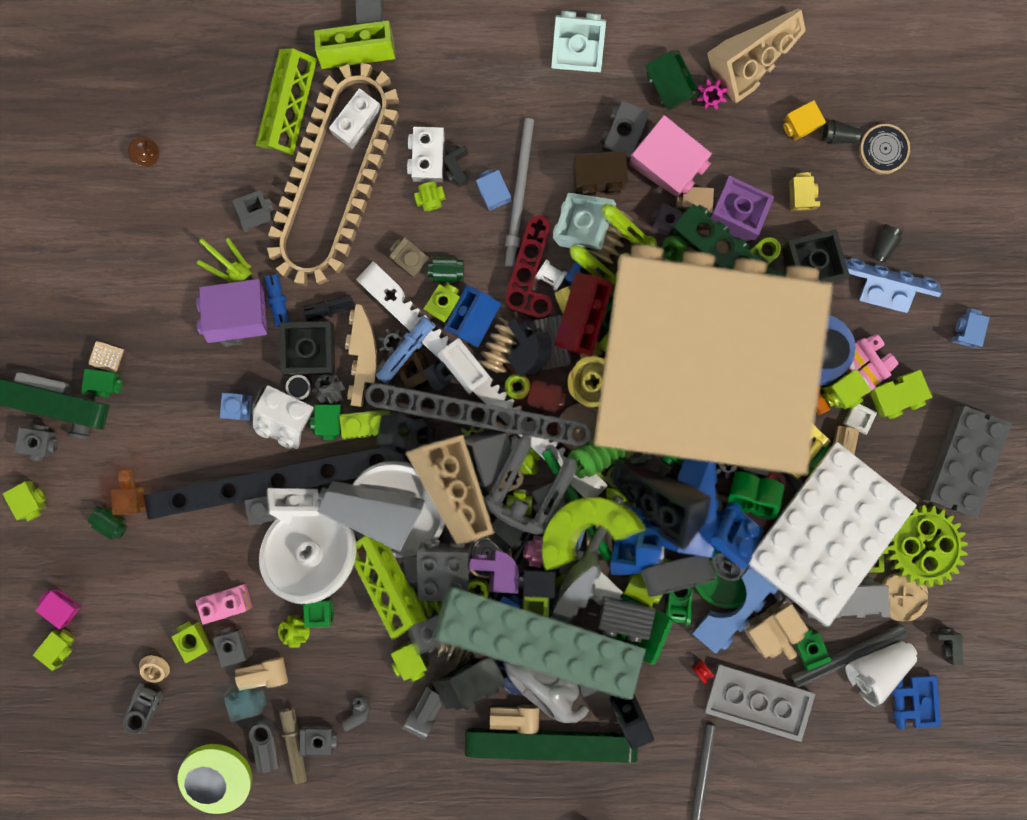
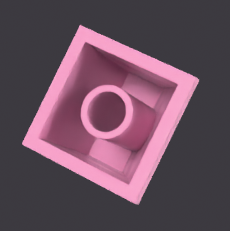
(670, 158)

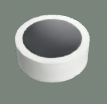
(298, 387)

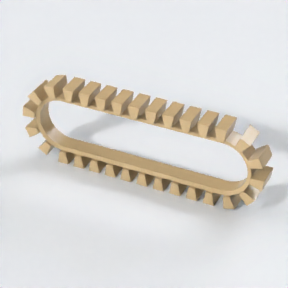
(302, 160)

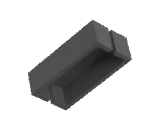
(966, 461)

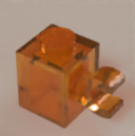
(127, 499)

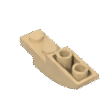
(361, 344)

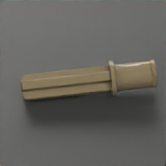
(291, 735)

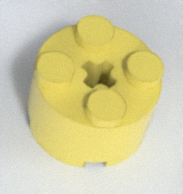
(581, 380)

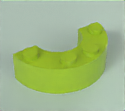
(574, 518)

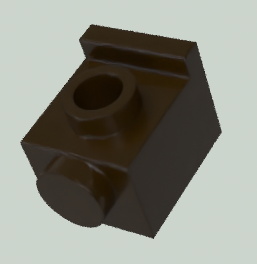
(411, 379)

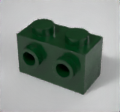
(672, 80)

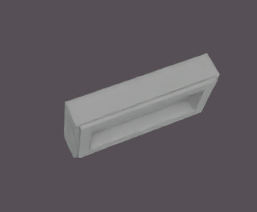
(43, 383)

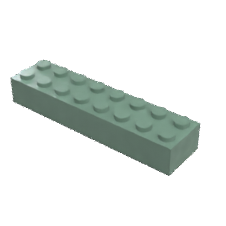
(538, 643)

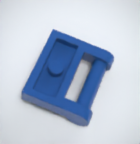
(743, 539)

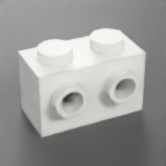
(427, 154)

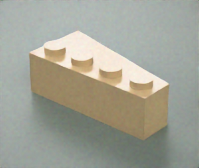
(453, 487)

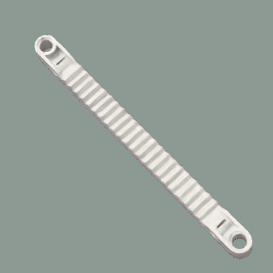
(379, 283)

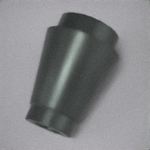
(840, 133)
(886, 242)

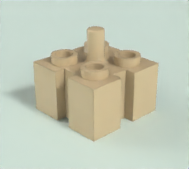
(774, 629)

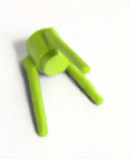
(235, 271)

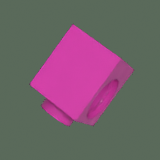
(57, 608)

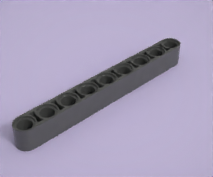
(466, 408)

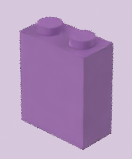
(232, 311)

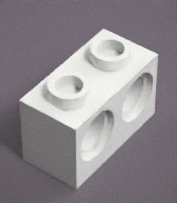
(355, 118)

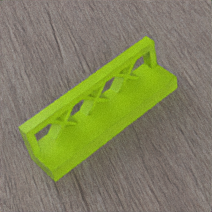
(278, 100)
(391, 581)

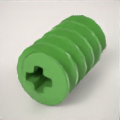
(594, 458)

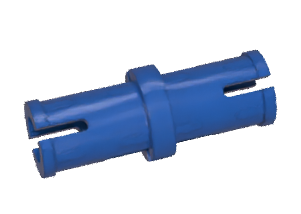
(276, 300)

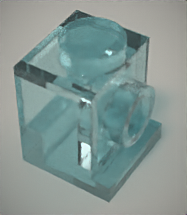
(244, 704)

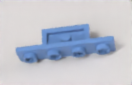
(890, 288)

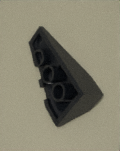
(671, 504)

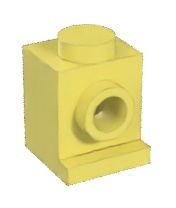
(803, 192)

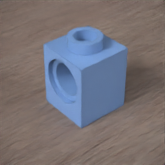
(493, 189)

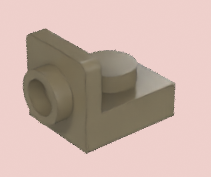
(408, 256)

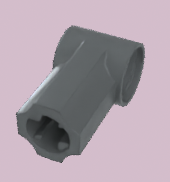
(422, 717)
(264, 747)

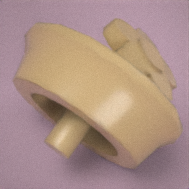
(154, 668)

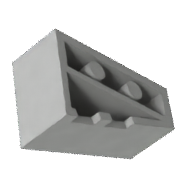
(867, 599)

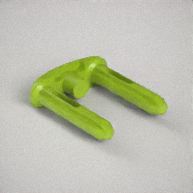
(621, 223)

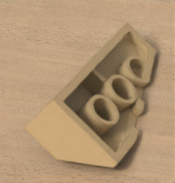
(747, 56)

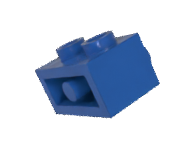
(474, 313)

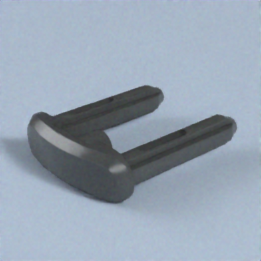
(515, 515)

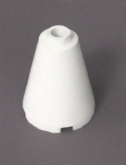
(881, 671)

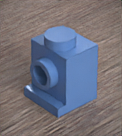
(971, 329)
(236, 406)

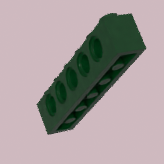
(699, 215)

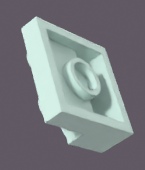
(578, 42)
(582, 222)

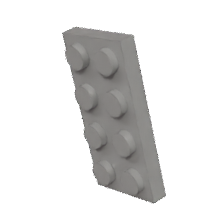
(759, 702)

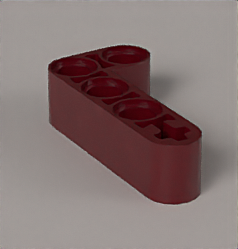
(531, 265)

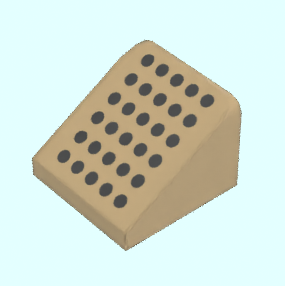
(106, 356)

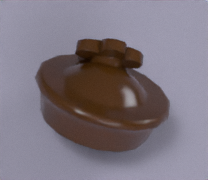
(143, 152)

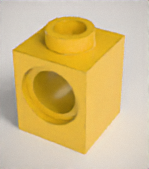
(803, 121)

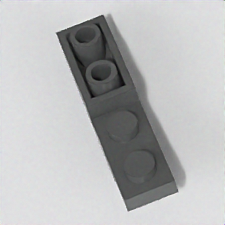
(575, 589)

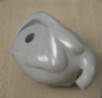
(547, 693)

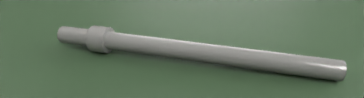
(513, 240)

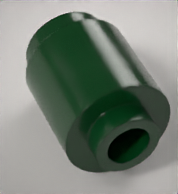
(446, 269)
(107, 524)

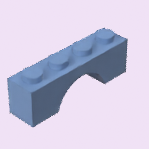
(717, 628)

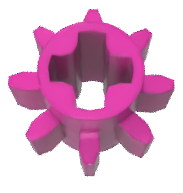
(709, 87)

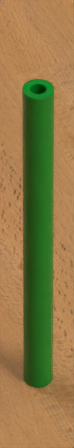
(572, 496)

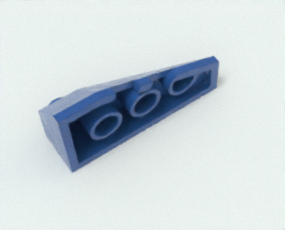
(703, 477)

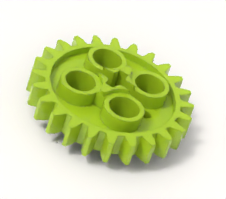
(942, 562)

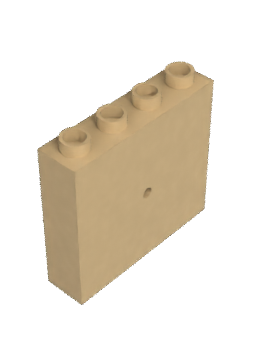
(713, 361)

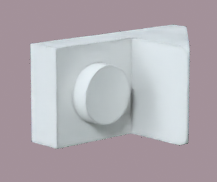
(292, 502)

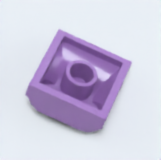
(742, 209)

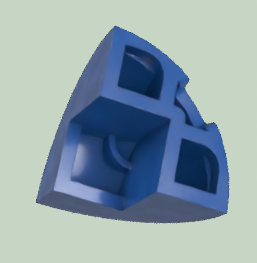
(637, 551)

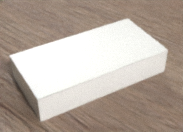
(463, 365)

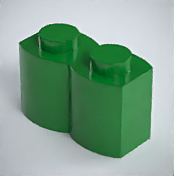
(756, 495)

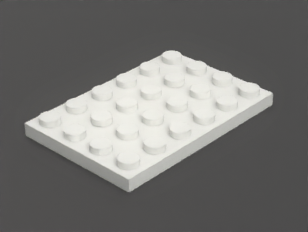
(831, 534)

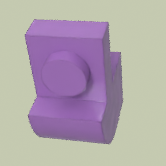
(502, 568)

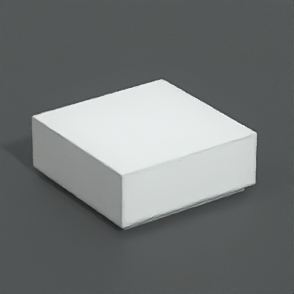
(860, 418)

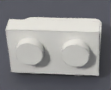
(281, 417)

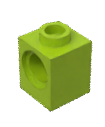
(191, 652)

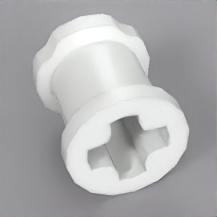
(551, 275)

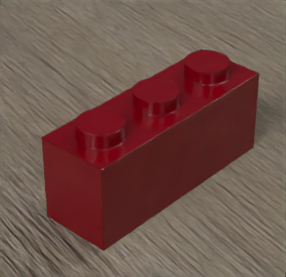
(583, 314)

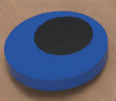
(837, 352)

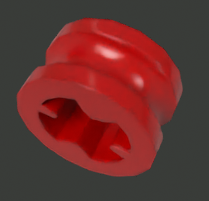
(702, 671)

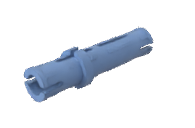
(405, 349)

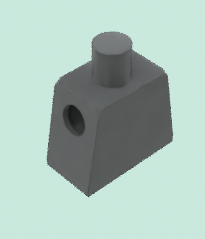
(489, 453)

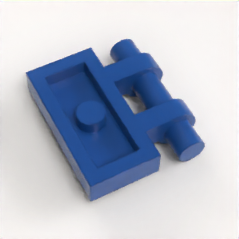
(924, 702)

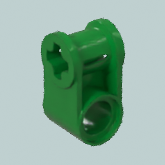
(679, 606)

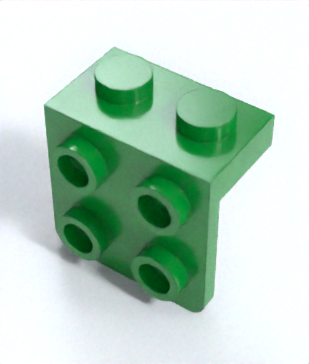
(660, 629)

